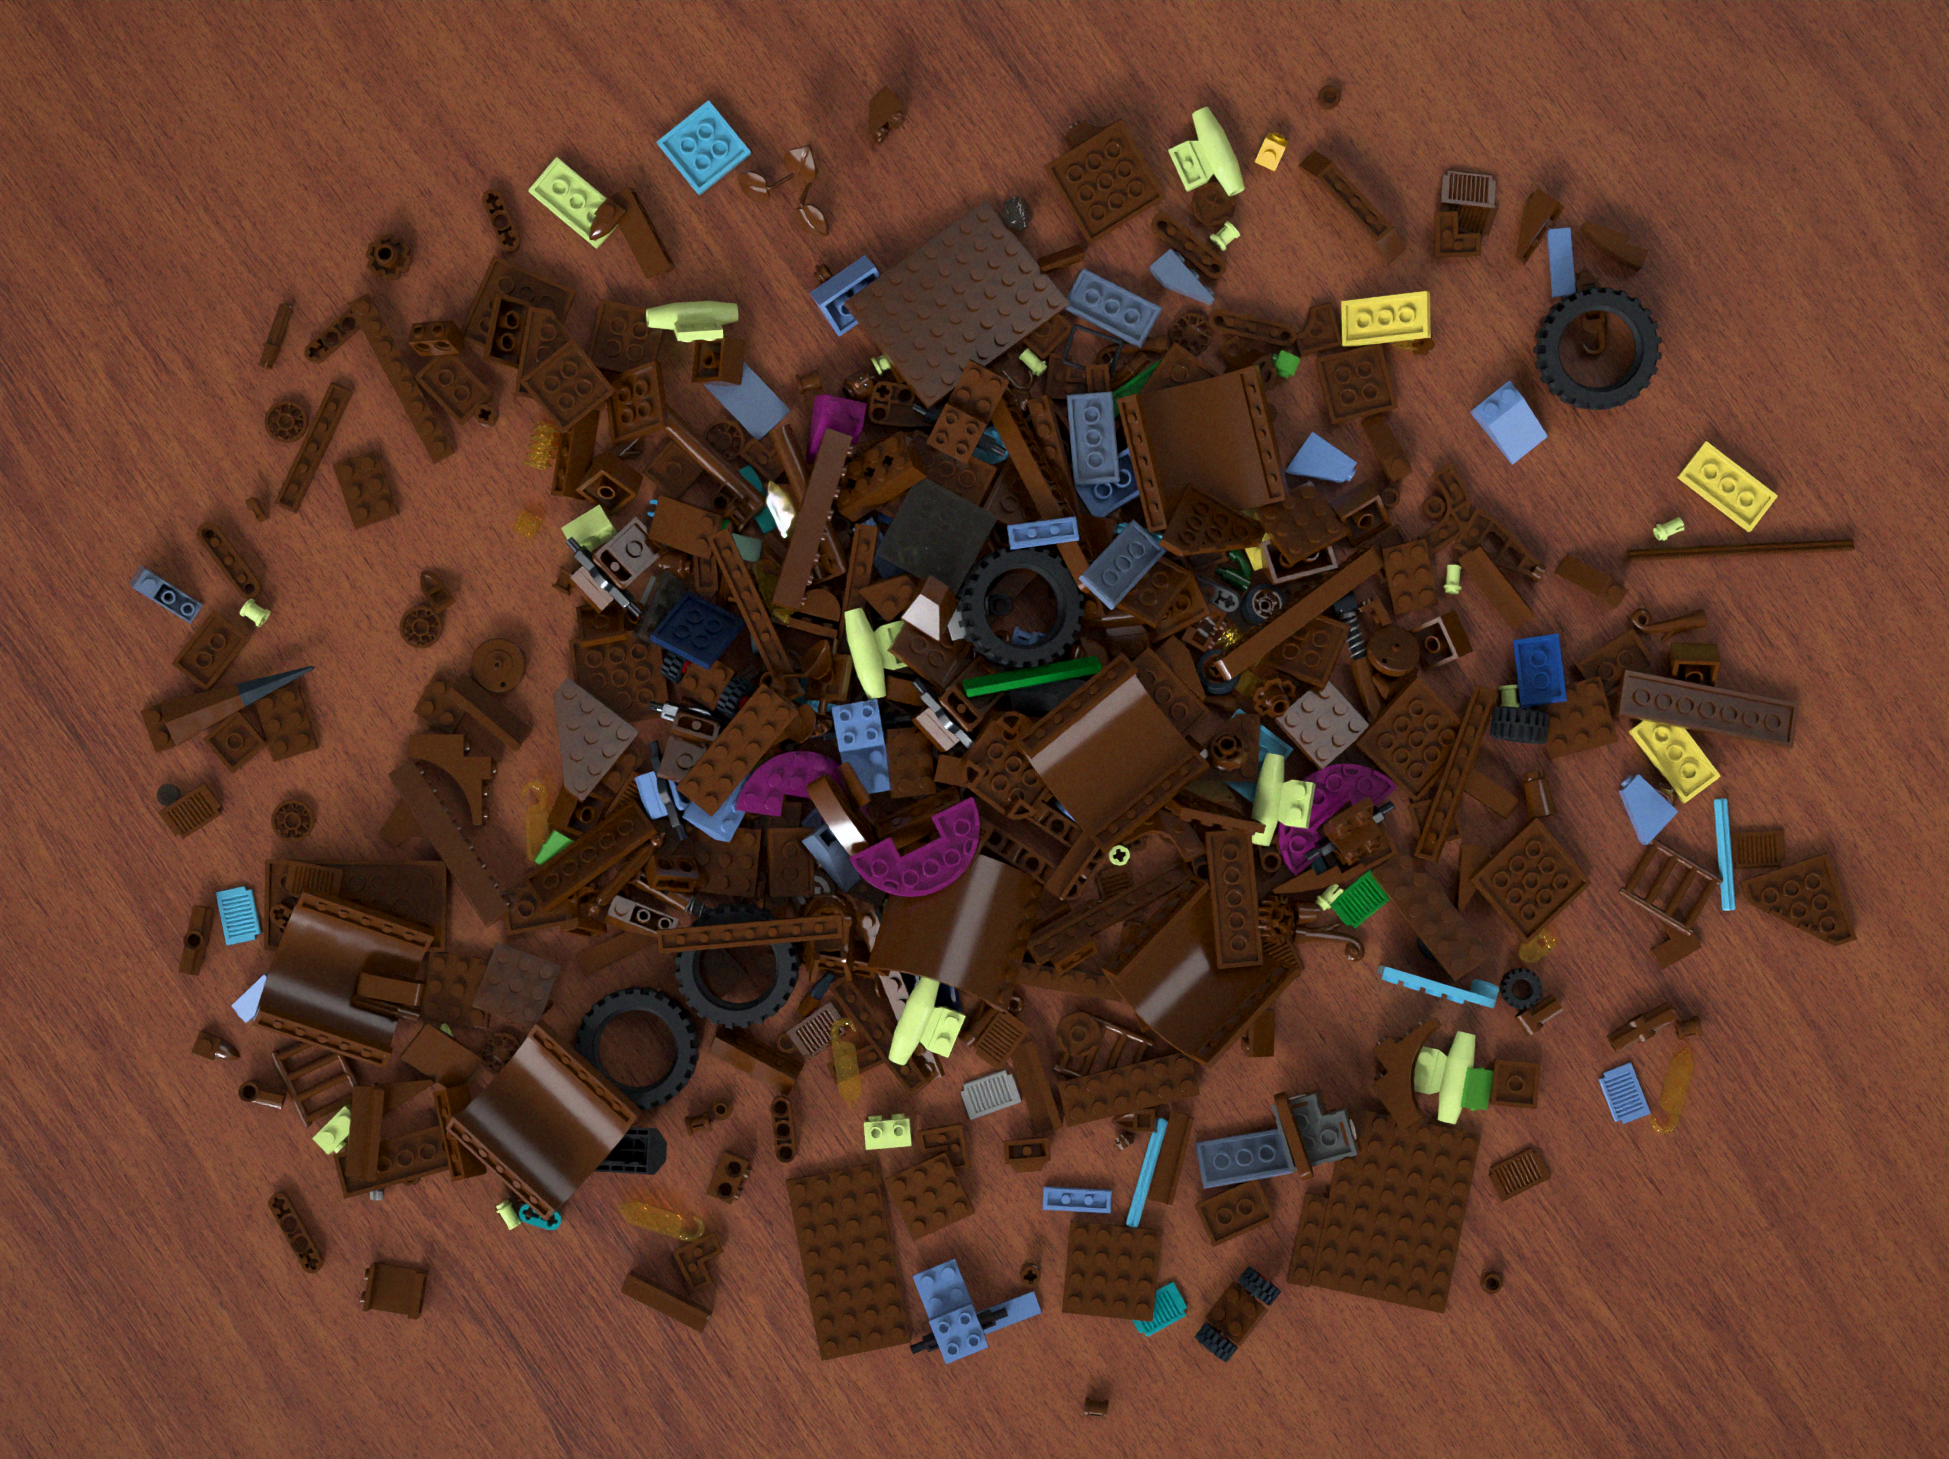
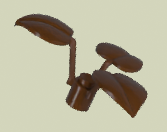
(803, 171)
(815, 663)

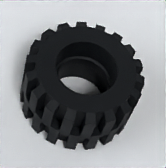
(1519, 725)

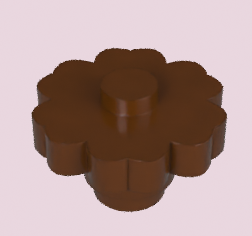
(388, 257)
(1273, 695)

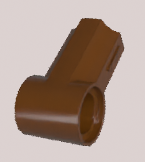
(1533, 1018)
(265, 1094)

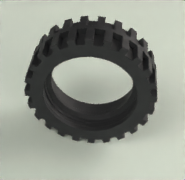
(1645, 348)
(1066, 600)
(666, 1008)
(737, 1013)

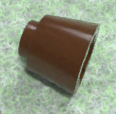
(1305, 912)

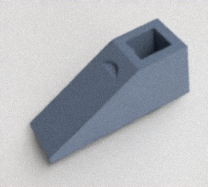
(1177, 277)
(165, 593)
(832, 856)

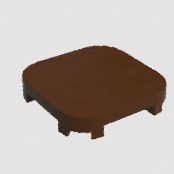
(999, 770)

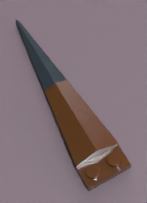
(182, 718)

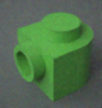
(1285, 364)

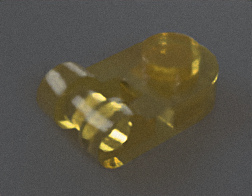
(1532, 951)

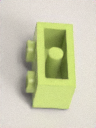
(591, 529)
(335, 1132)
(887, 1132)

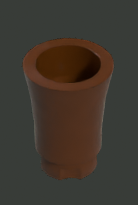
(1538, 795)

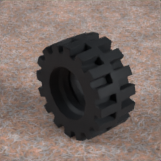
(1535, 988)

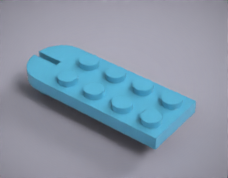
(1480, 991)

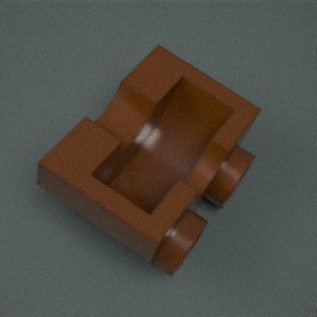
(1203, 631)

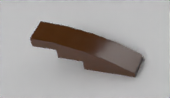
(1309, 880)

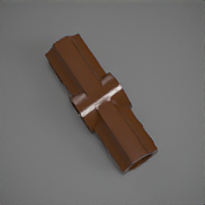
(200, 925)
(1641, 1027)

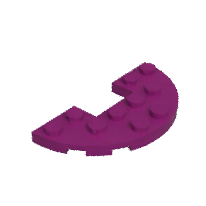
(784, 775)
(1333, 789)
(930, 866)

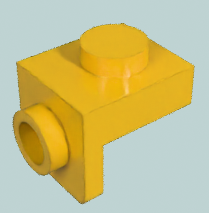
(1271, 151)

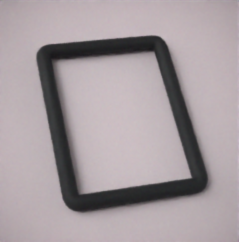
(1099, 334)

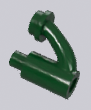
(1233, 577)

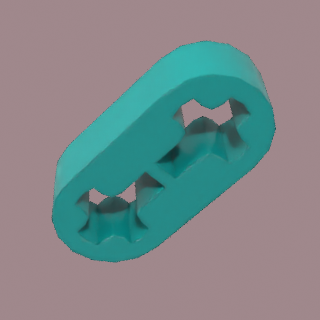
(537, 1220)

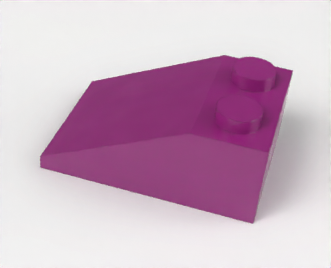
(836, 414)

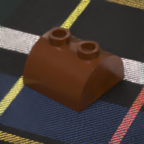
(821, 605)

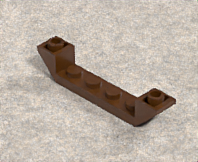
(1355, 204)

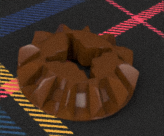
(823, 724)

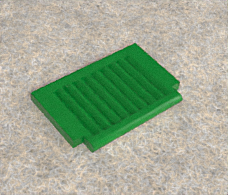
(1359, 900)

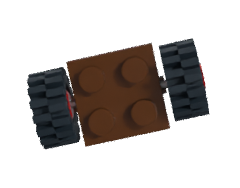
(714, 688)
(1237, 1314)

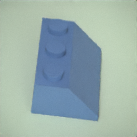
(841, 287)
(723, 822)

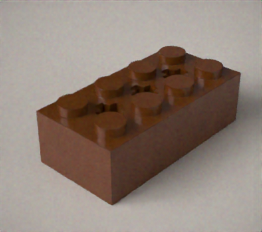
(879, 476)

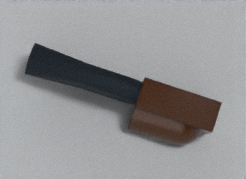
(811, 1000)

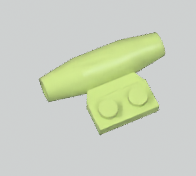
(1210, 155)
(693, 319)
(870, 651)
(1280, 801)
(924, 1023)
(1446, 1074)

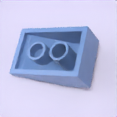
(1509, 422)
(1110, 496)

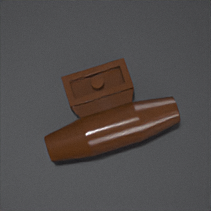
(1123, 633)

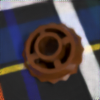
(1228, 751)

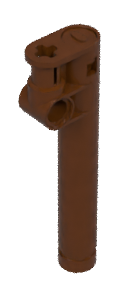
(742, 498)
(832, 559)

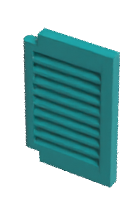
(1167, 1309)

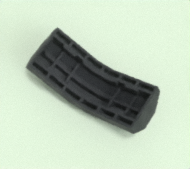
(1045, 696)
(637, 1153)

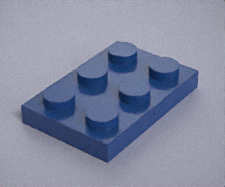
(1540, 670)

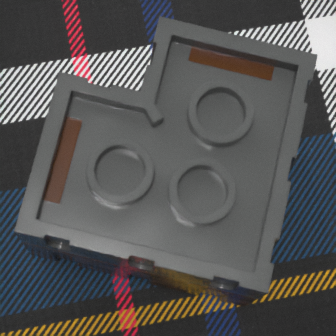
(1326, 1133)

